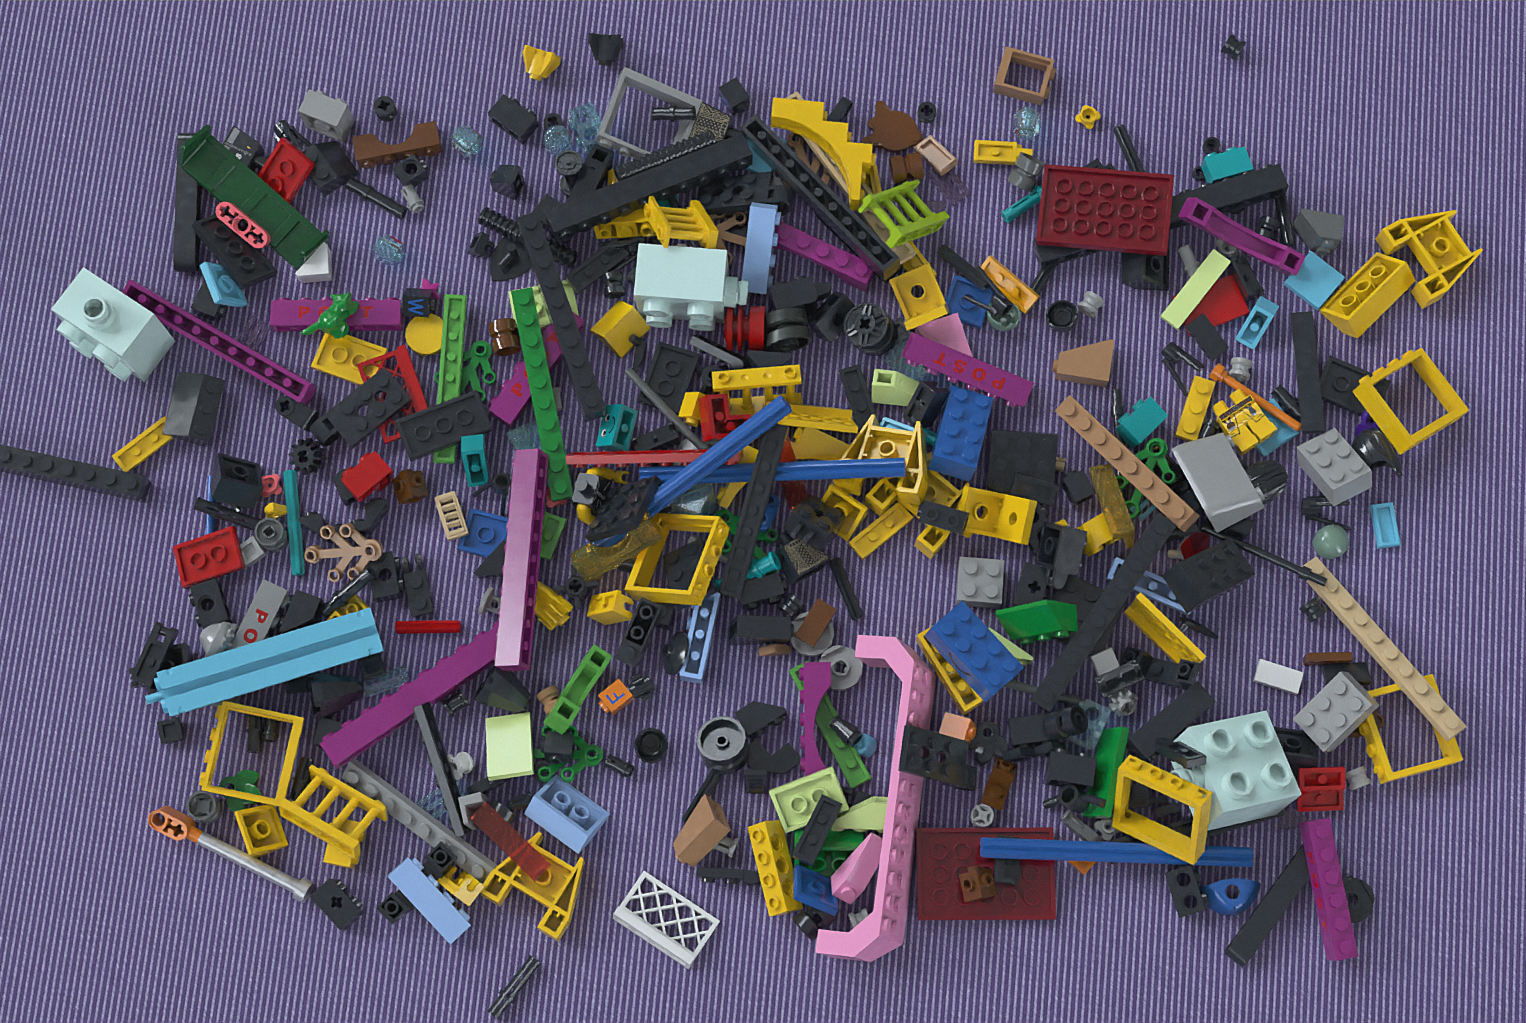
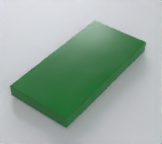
(1109, 758)

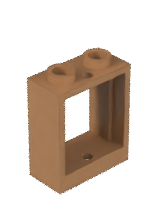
(1029, 60)

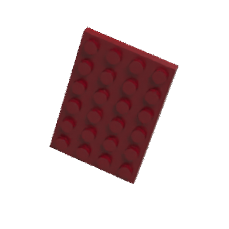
(1105, 209)
(948, 852)

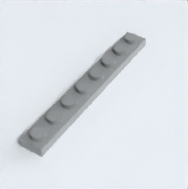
(417, 819)

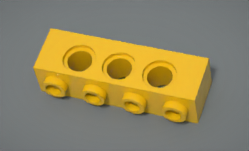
(959, 690)
(774, 867)

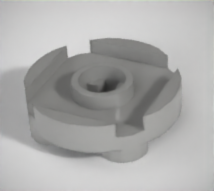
(822, 645)
(853, 669)

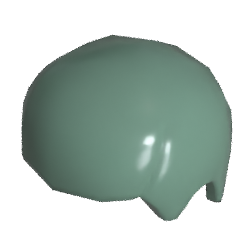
(1006, 322)
(1330, 541)

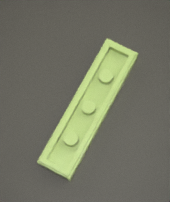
(1195, 289)

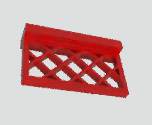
(411, 383)

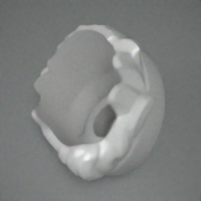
(218, 637)

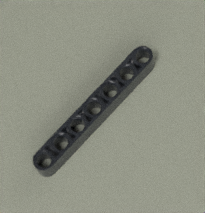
(187, 211)
(1269, 909)

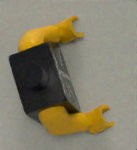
(591, 491)

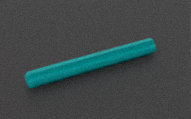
(293, 523)

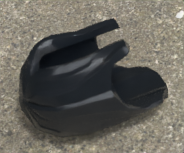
(1376, 450)
(1270, 478)

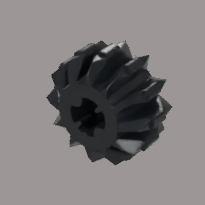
(300, 457)

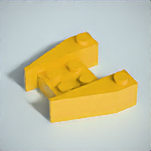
(1435, 247)
(884, 442)
(938, 491)
(554, 889)

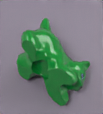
(334, 318)

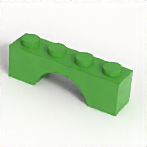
(577, 689)

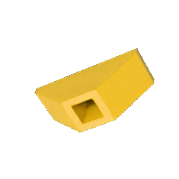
(629, 226)

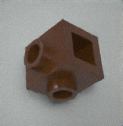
(410, 486)
(977, 884)

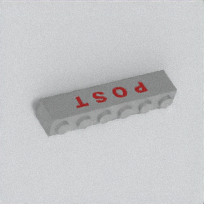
(259, 619)

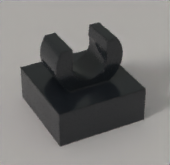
(478, 245)

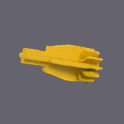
(551, 607)

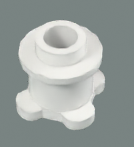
(461, 764)

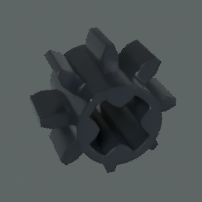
(641, 687)

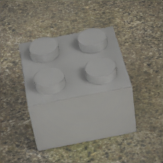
(326, 115)
(980, 582)

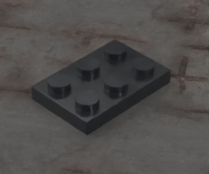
(670, 375)
(1339, 381)
(681, 566)

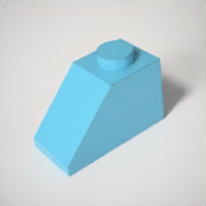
(1257, 322)

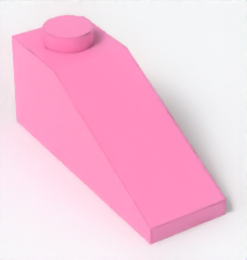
(857, 870)

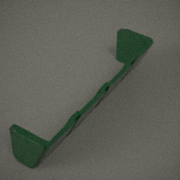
(234, 182)

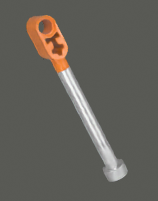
(300, 888)

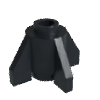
(605, 47)
(706, 374)
(574, 582)

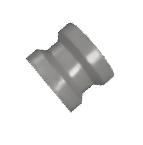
(1090, 304)
(1240, 368)
(1357, 778)
(979, 813)
(855, 919)

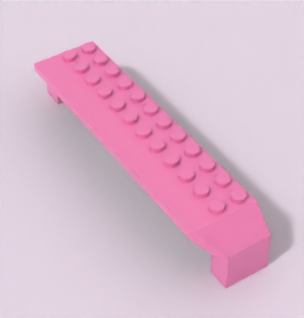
(885, 926)

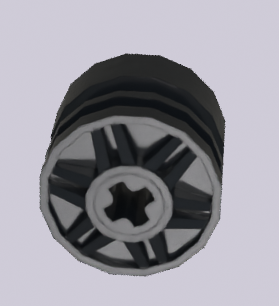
(878, 337)

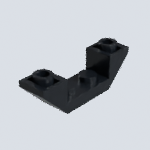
(374, 509)
(1177, 675)
(437, 864)

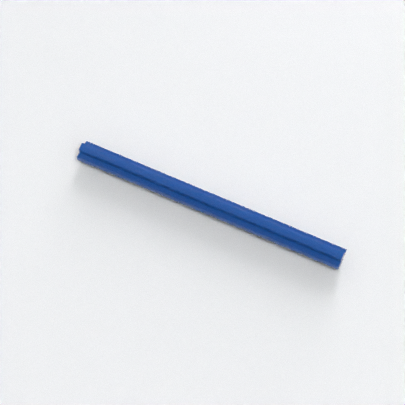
(711, 460)
(794, 470)
(1107, 852)

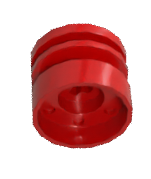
(745, 328)

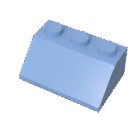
(566, 813)

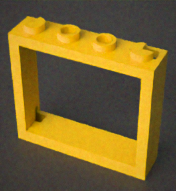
(1387, 419)
(648, 558)
(217, 736)
(1376, 751)
(1150, 831)

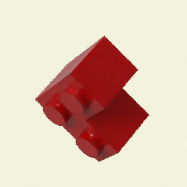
(716, 417)
(368, 476)

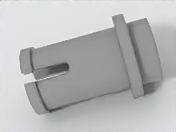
(415, 203)

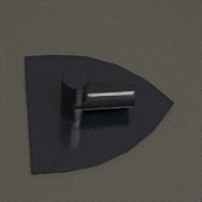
(508, 260)

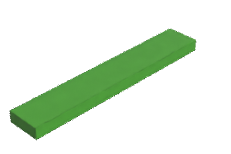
(845, 756)

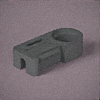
(1078, 827)

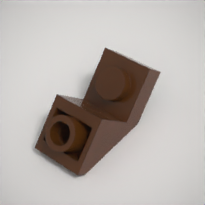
(998, 783)

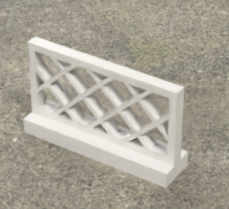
(655, 936)

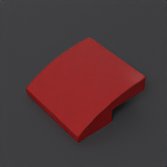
(1320, 789)

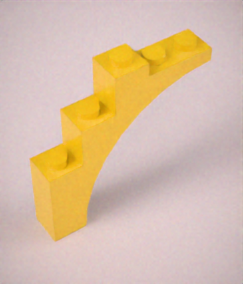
(833, 137)
(808, 445)

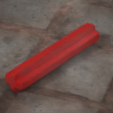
(430, 626)

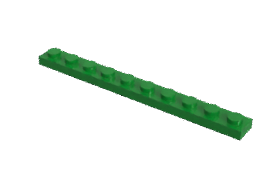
(542, 393)

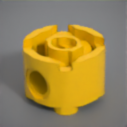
(1096, 535)

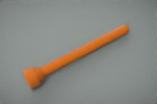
(1220, 374)

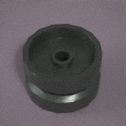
(786, 330)

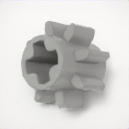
(1123, 702)

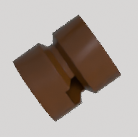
(905, 168)
(505, 338)

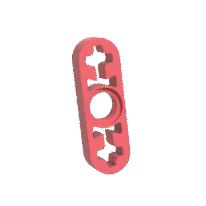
(234, 210)

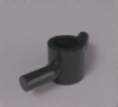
(1074, 799)

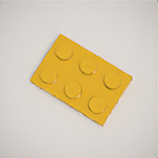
(342, 355)

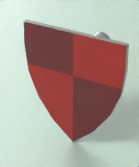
(1191, 545)

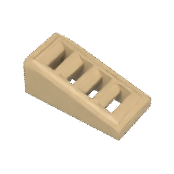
(448, 502)

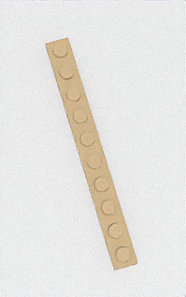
(903, 251)
(1386, 653)

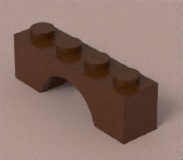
(423, 141)

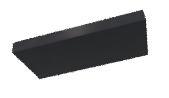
(239, 259)
(443, 425)

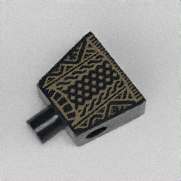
(715, 120)
(798, 559)

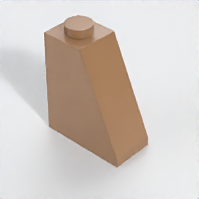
(1085, 364)
(701, 832)

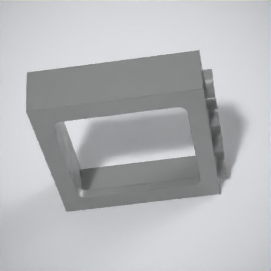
(649, 86)

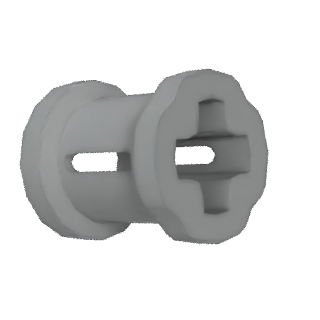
(726, 846)

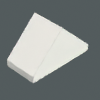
(317, 267)

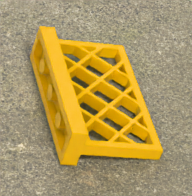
(819, 418)
(1162, 631)

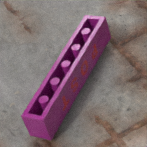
(371, 314)
(967, 369)
(516, 391)
(1328, 889)

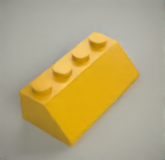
(1368, 294)

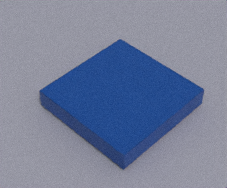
(968, 312)
(485, 533)
(814, 890)

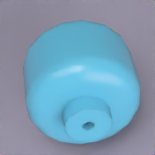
(866, 746)

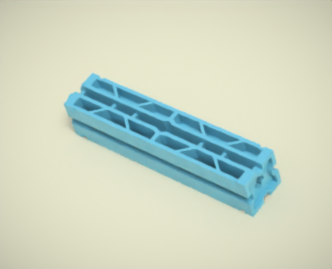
(266, 663)

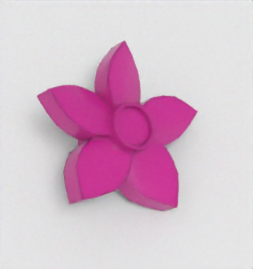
(427, 285)

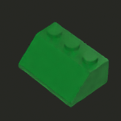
(1039, 621)
(834, 852)

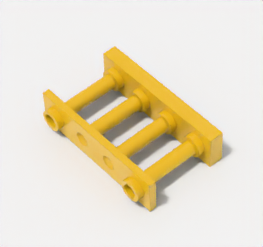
(681, 223)
(757, 378)
(330, 832)

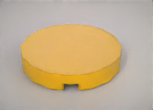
(425, 335)

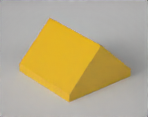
(618, 326)
(848, 506)
(261, 830)

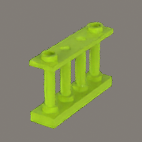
(910, 230)

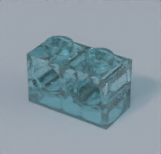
(586, 128)
(1094, 726)

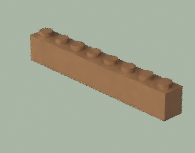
(1127, 463)

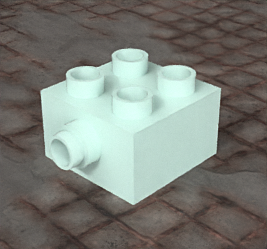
(685, 286)
(111, 327)
(1241, 769)

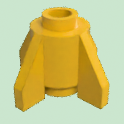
(539, 62)

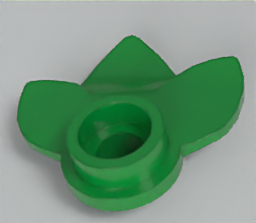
(243, 782)

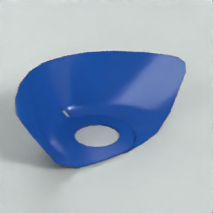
(1225, 906)

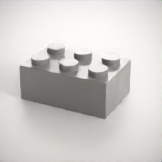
(1334, 467)
(1336, 711)

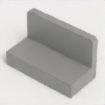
(469, 805)

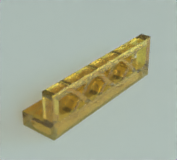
(1112, 503)

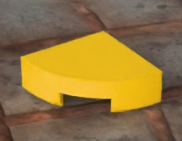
(275, 510)

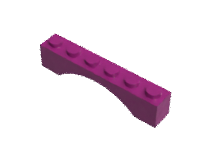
(1253, 244)
(837, 261)
(816, 683)

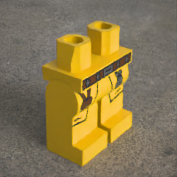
(1243, 422)

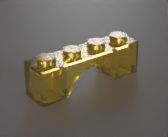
(593, 560)

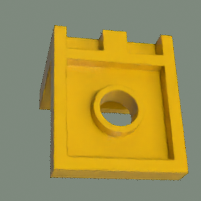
(921, 309)
(998, 514)

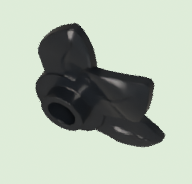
(985, 746)

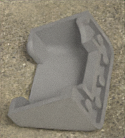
(1218, 480)

